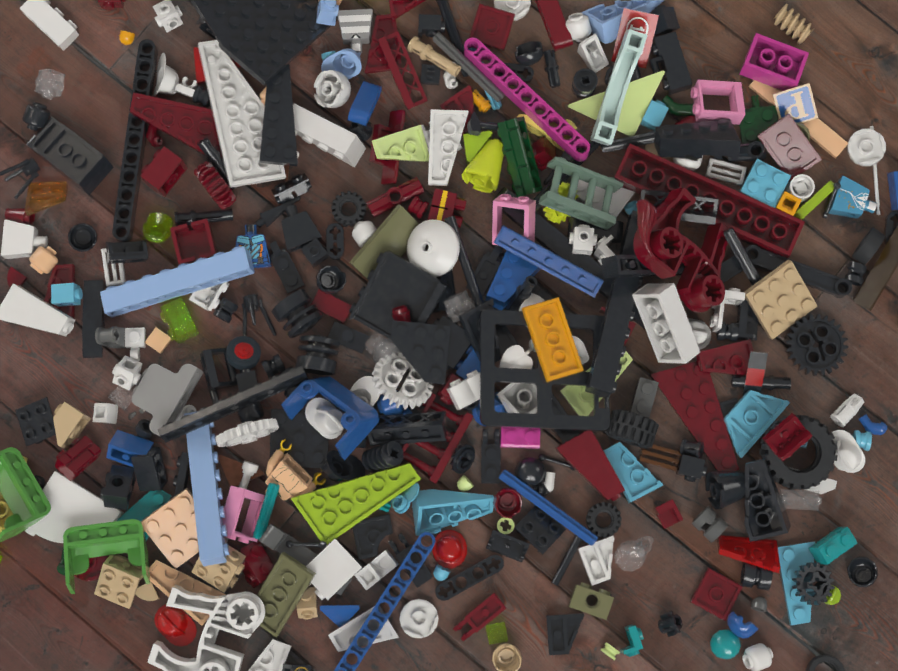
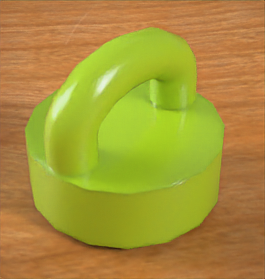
(836, 595)

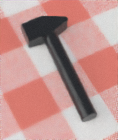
(475, 125)

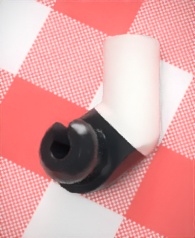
(547, 486)

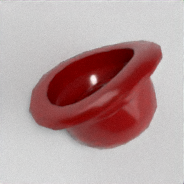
(449, 549)

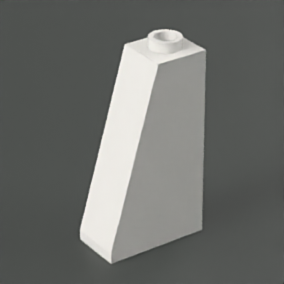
(31, 311)

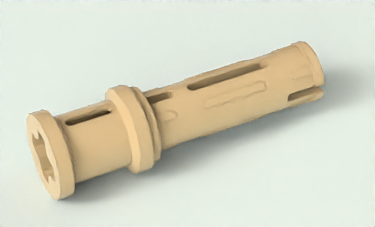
(427, 53)

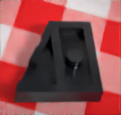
(562, 632)

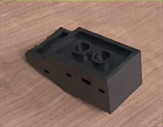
(70, 155)

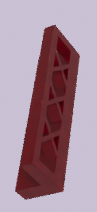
(398, 77)

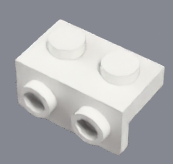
(602, 249)
(208, 297)

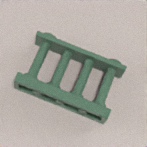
(569, 205)

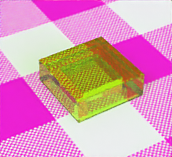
(496, 633)

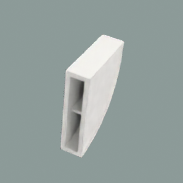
(70, 507)

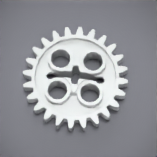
(389, 373)
(247, 432)

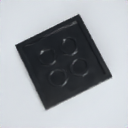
(308, 445)

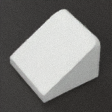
(105, 413)

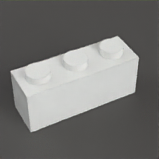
(50, 22)

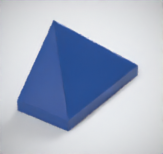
(340, 613)

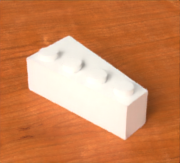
(328, 136)

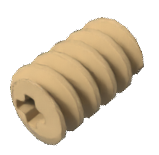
(793, 24)

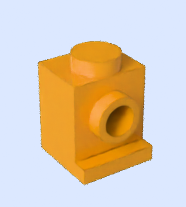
(788, 203)

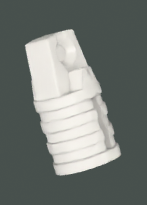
(847, 410)

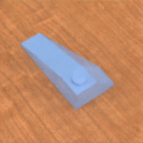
(606, 20)

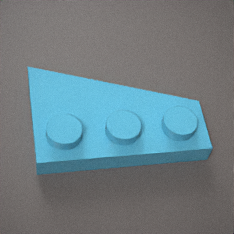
(632, 475)

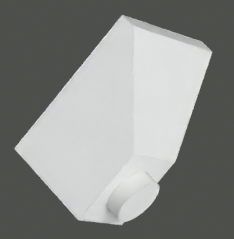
(519, 398)

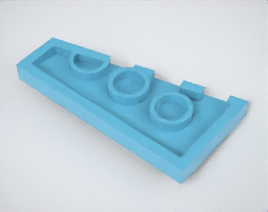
(790, 559)

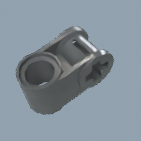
(112, 337)

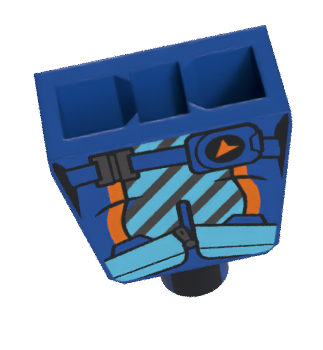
(256, 245)

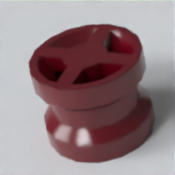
(418, 207)

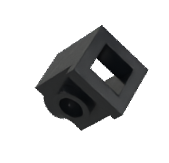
(430, 25)

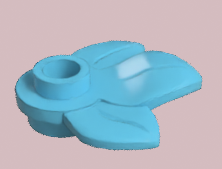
(402, 502)

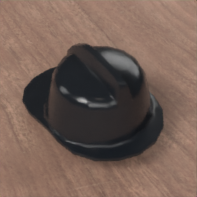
(340, 469)

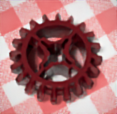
(214, 185)

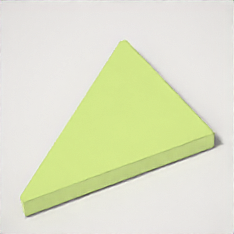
(634, 105)

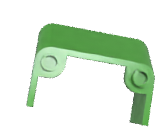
(20, 493)
(104, 540)

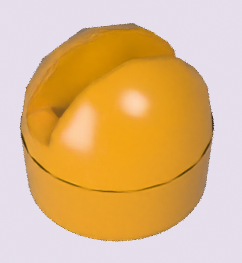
(126, 37)

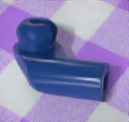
(874, 428)

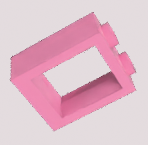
(721, 88)
(521, 202)
(232, 512)

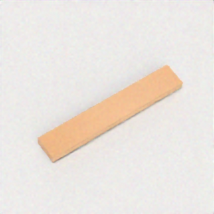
(819, 131)

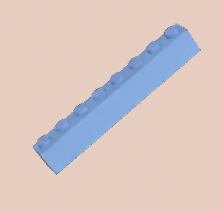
(177, 281)
(207, 495)

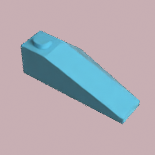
(441, 508)

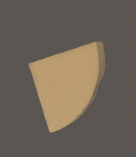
(147, 592)

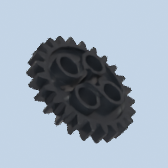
(800, 352)

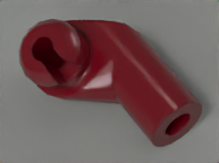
(153, 137)

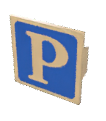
(796, 102)

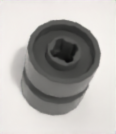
(709, 524)

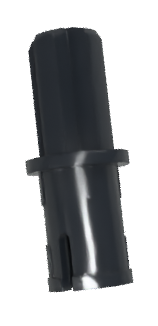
(551, 68)

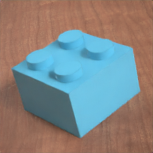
(765, 183)

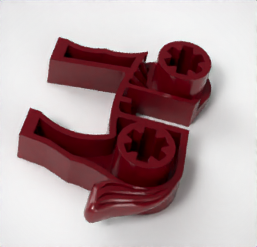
(663, 249)

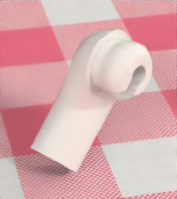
(450, 80)

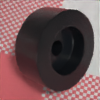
(143, 429)

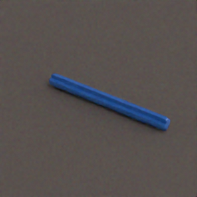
(548, 507)

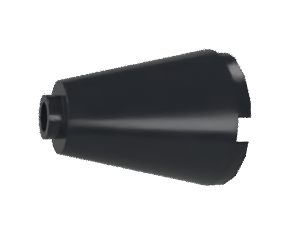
(725, 488)

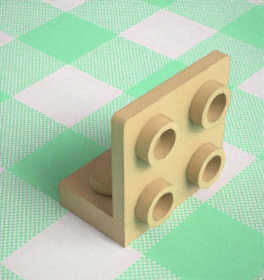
(118, 580)

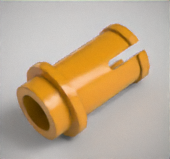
(483, 104)

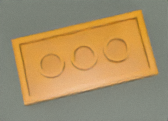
(552, 339)

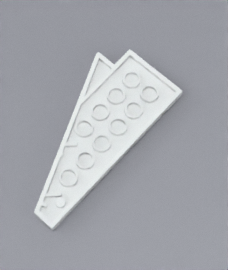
(237, 119)

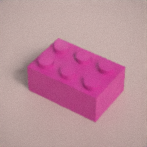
(774, 63)

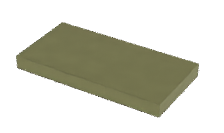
(390, 236)
(283, 592)

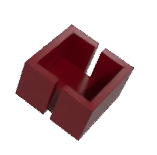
(195, 243)

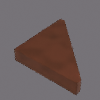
(233, 471)

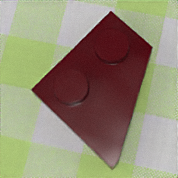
(461, 101)

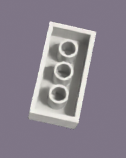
(666, 323)

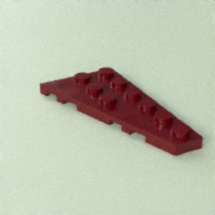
(177, 119)
(698, 407)

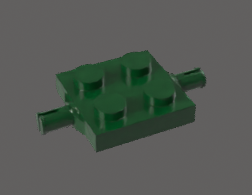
(756, 120)

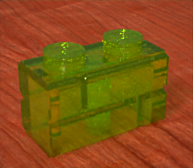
(179, 321)

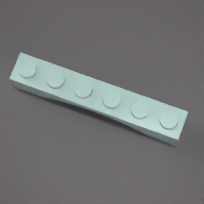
(623, 69)

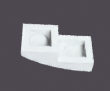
(376, 569)

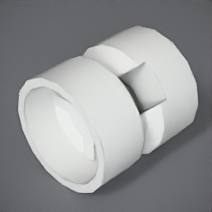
(801, 187)

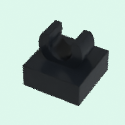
(430, 74)

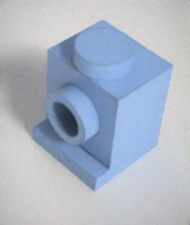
(327, 12)

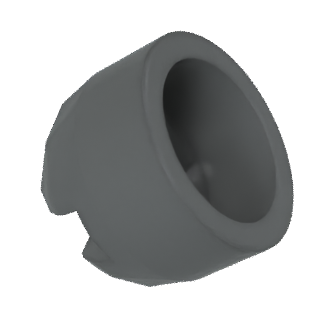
(759, 604)

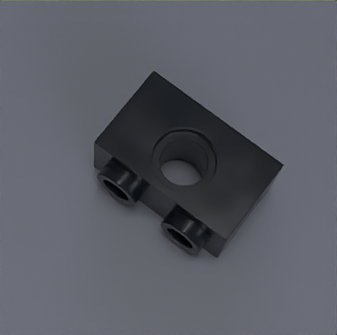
(118, 487)

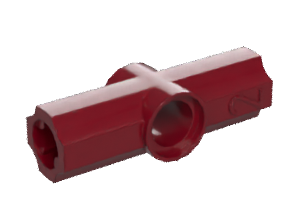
(406, 190)

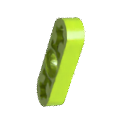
(815, 200)

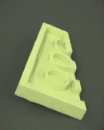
(583, 401)

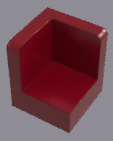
(543, 152)
(668, 514)

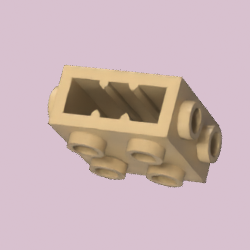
(223, 574)

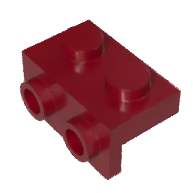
(787, 437)
(256, 564)

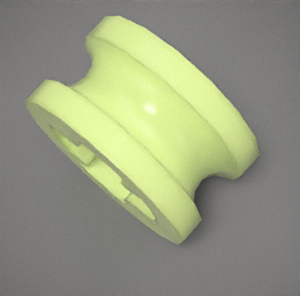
(500, 528)
(610, 651)

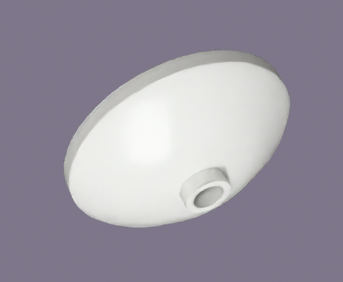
(442, 249)

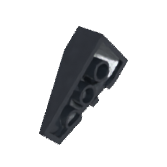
(763, 504)

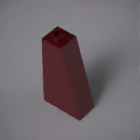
(590, 461)

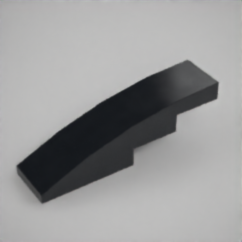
(92, 318)

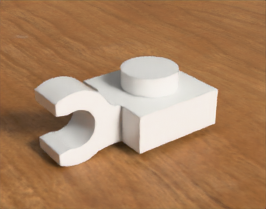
(135, 340)

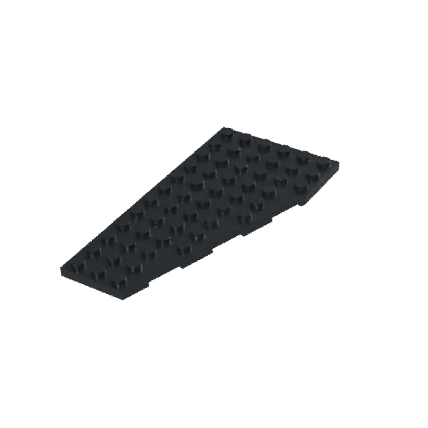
(262, 33)

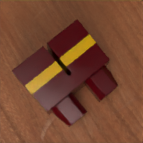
(444, 205)

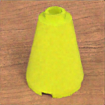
(485, 167)

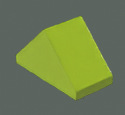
(474, 144)

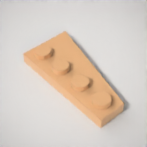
(166, 577)

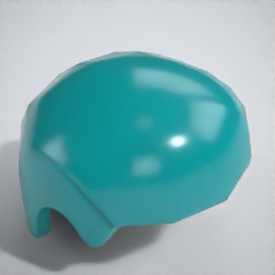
(725, 644)

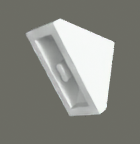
(593, 53)

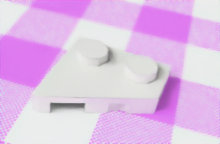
(598, 560)

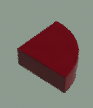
(15, 277)

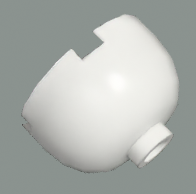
(332, 89)

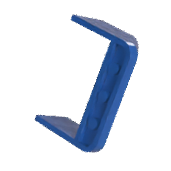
(358, 415)

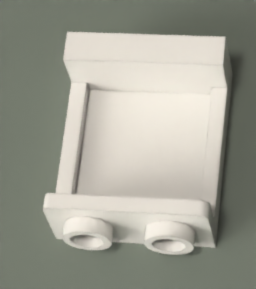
(332, 569)

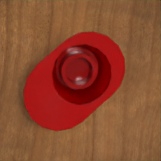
(175, 625)

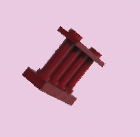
(452, 437)

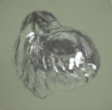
(633, 553)

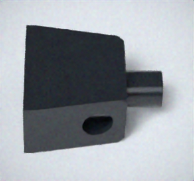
(298, 229)

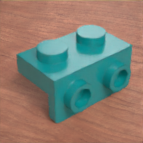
(634, 636)

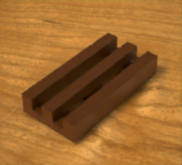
(676, 460)

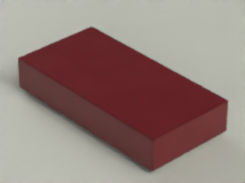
(331, 306)

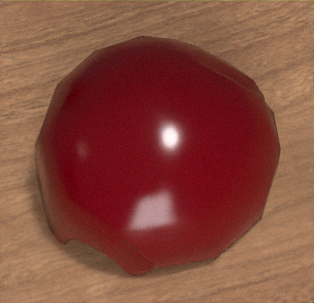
(507, 502)

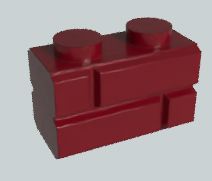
(77, 457)

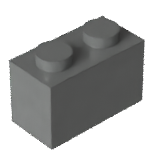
(644, 397)

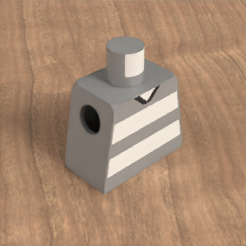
(356, 27)

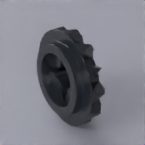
(462, 465)

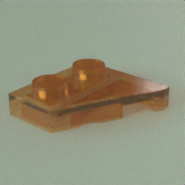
(45, 195)

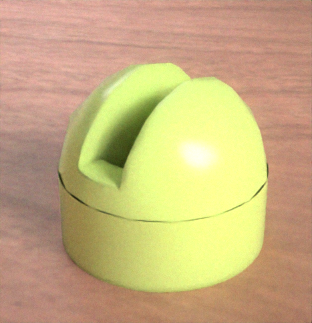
(464, 484)

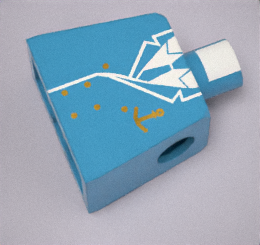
(851, 199)

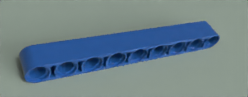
(375, 614)

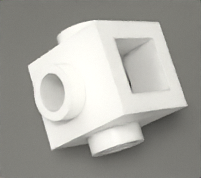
(168, 15)
(583, 246)
(127, 373)

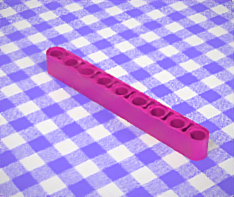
(529, 108)

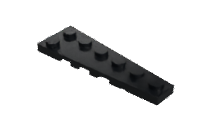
(278, 130)

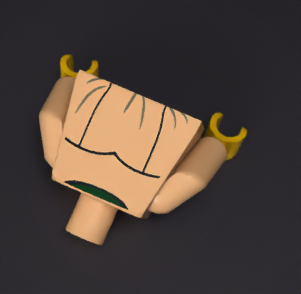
(289, 475)

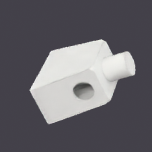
(20, 240)

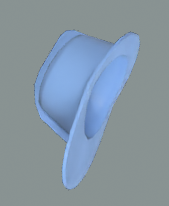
(345, 61)

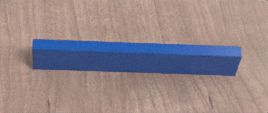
(548, 261)

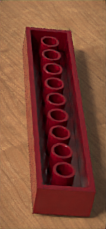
(750, 218)

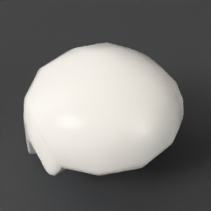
(688, 162)

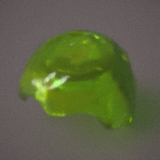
(157, 227)

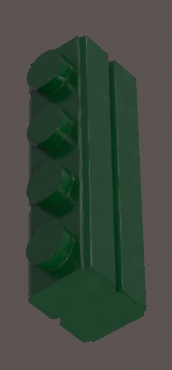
(519, 156)

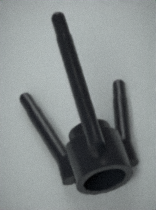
(28, 167)
(251, 306)

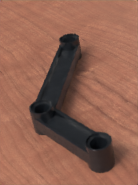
(770, 261)

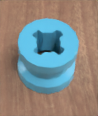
(863, 439)

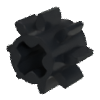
(363, 132)
(670, 624)

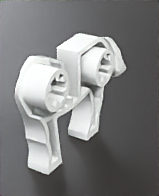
(233, 613)

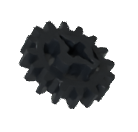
(818, 592)

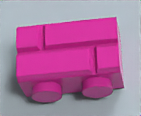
(520, 438)

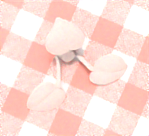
(516, 357)

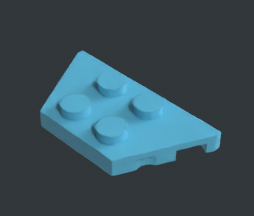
(752, 418)

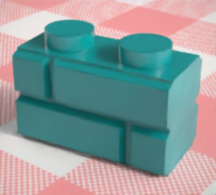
(833, 545)

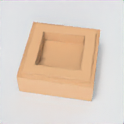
(158, 340)

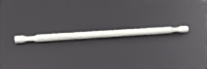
(876, 184)

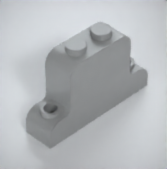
(165, 392)

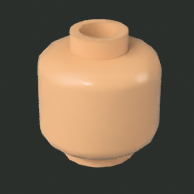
(43, 259)

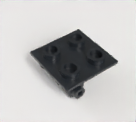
(36, 421)
(539, 529)

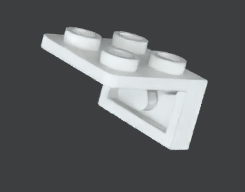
(733, 297)

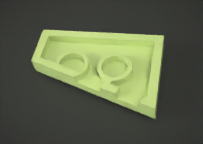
(403, 145)

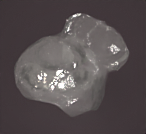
(380, 347)

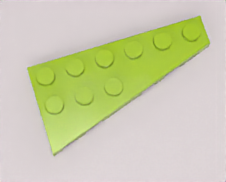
(345, 504)

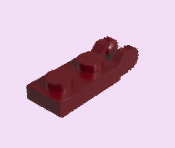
(481, 615)

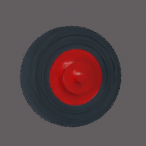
(243, 352)

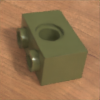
(602, 606)

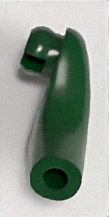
(678, 109)

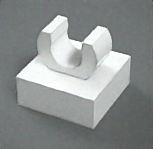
(185, 89)

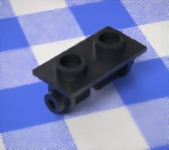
(298, 183)

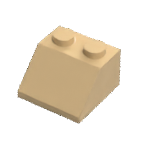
(68, 424)

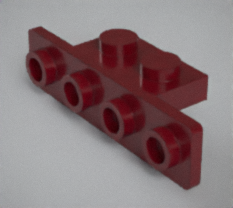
(390, 167)

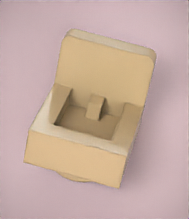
(308, 604)

